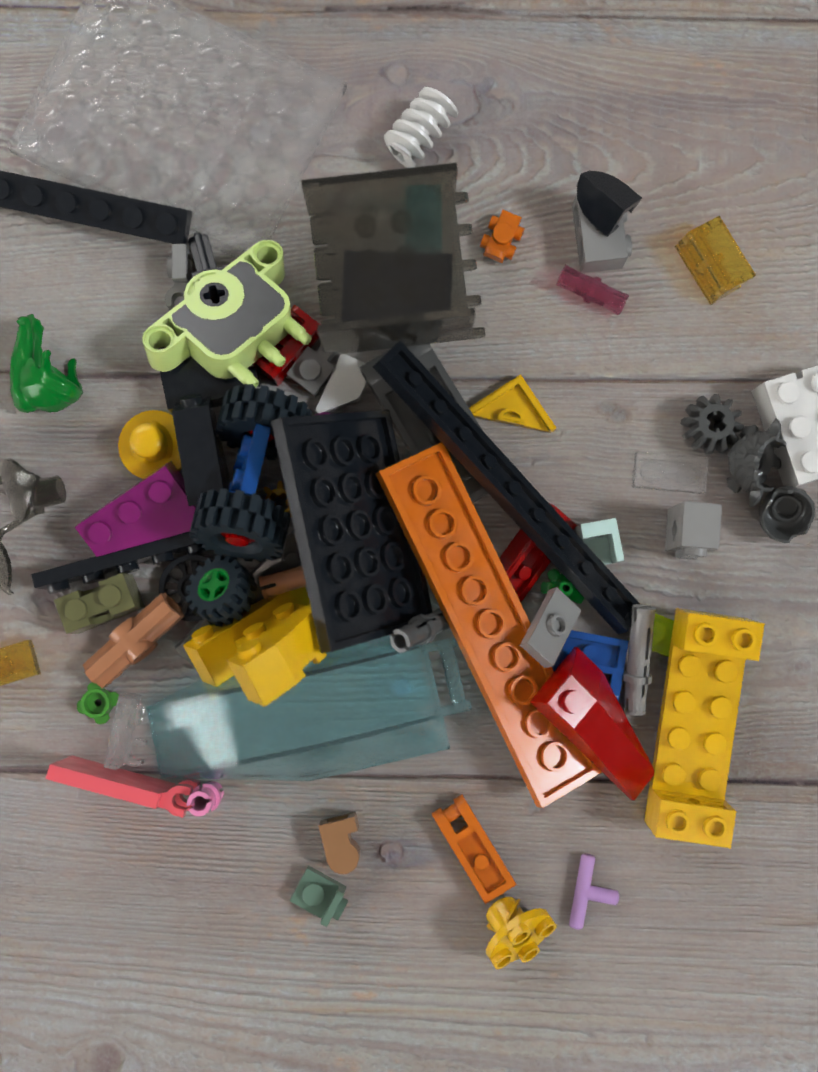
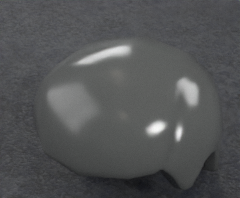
(786, 513)

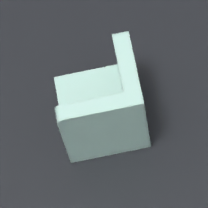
(602, 539)

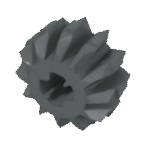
(724, 427)

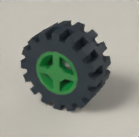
(221, 590)

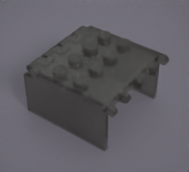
(391, 259)

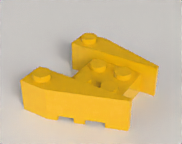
(260, 649)

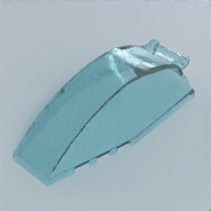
(342, 717)

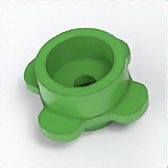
(89, 708)

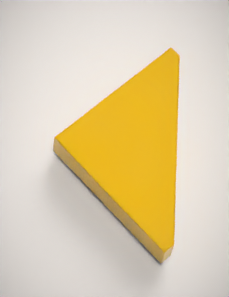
(514, 405)

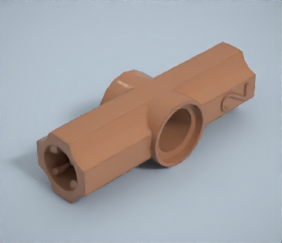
(133, 640)

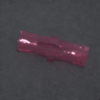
(592, 289)

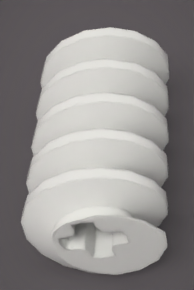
(417, 125)

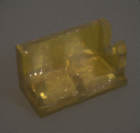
(714, 260)

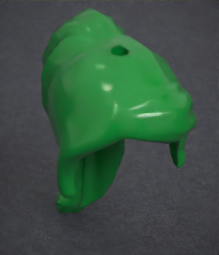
(32, 377)

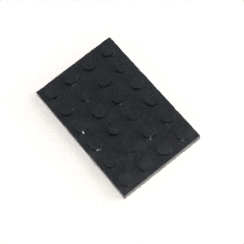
(347, 535)

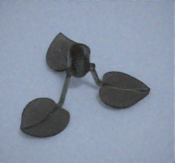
(24, 492)

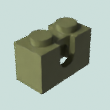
(115, 594)

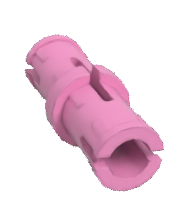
(200, 801)

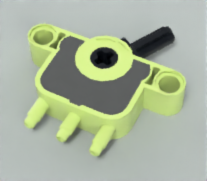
(227, 314)

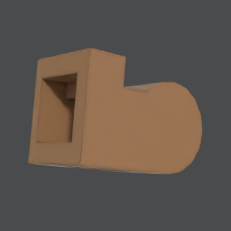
(340, 848)

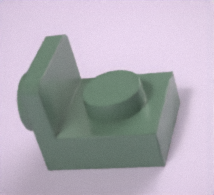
(320, 895)

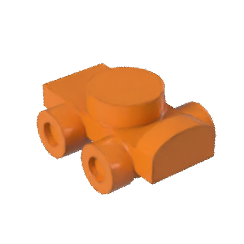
(504, 231)

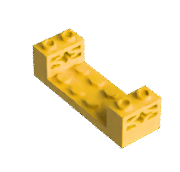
(699, 726)

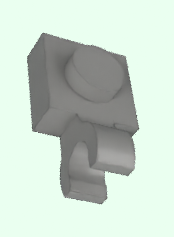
(179, 269)
(312, 369)

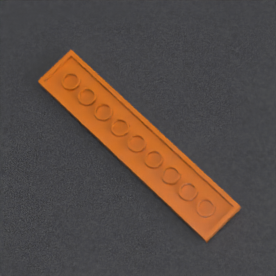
(482, 616)

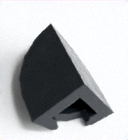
(605, 199)

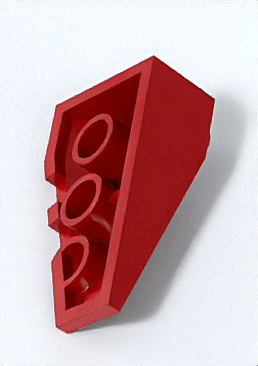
(590, 717)

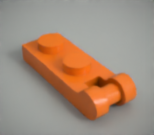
(474, 850)

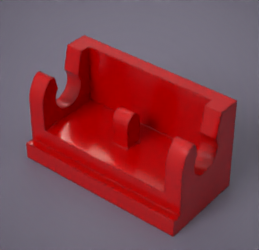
(289, 348)

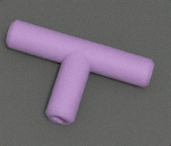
(585, 891)

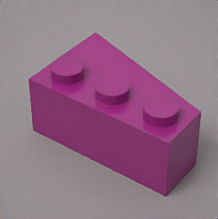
(141, 514)

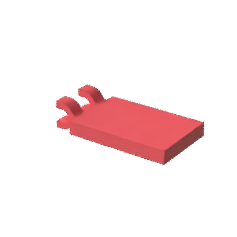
(123, 784)

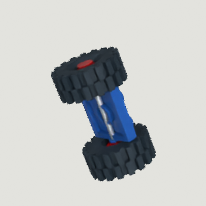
(236, 517)

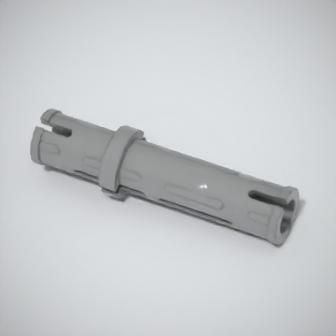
(638, 666)

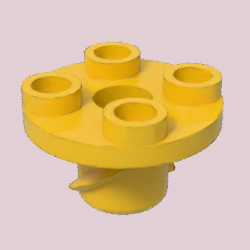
(148, 443)
(516, 931)

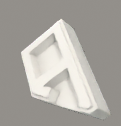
(344, 385)

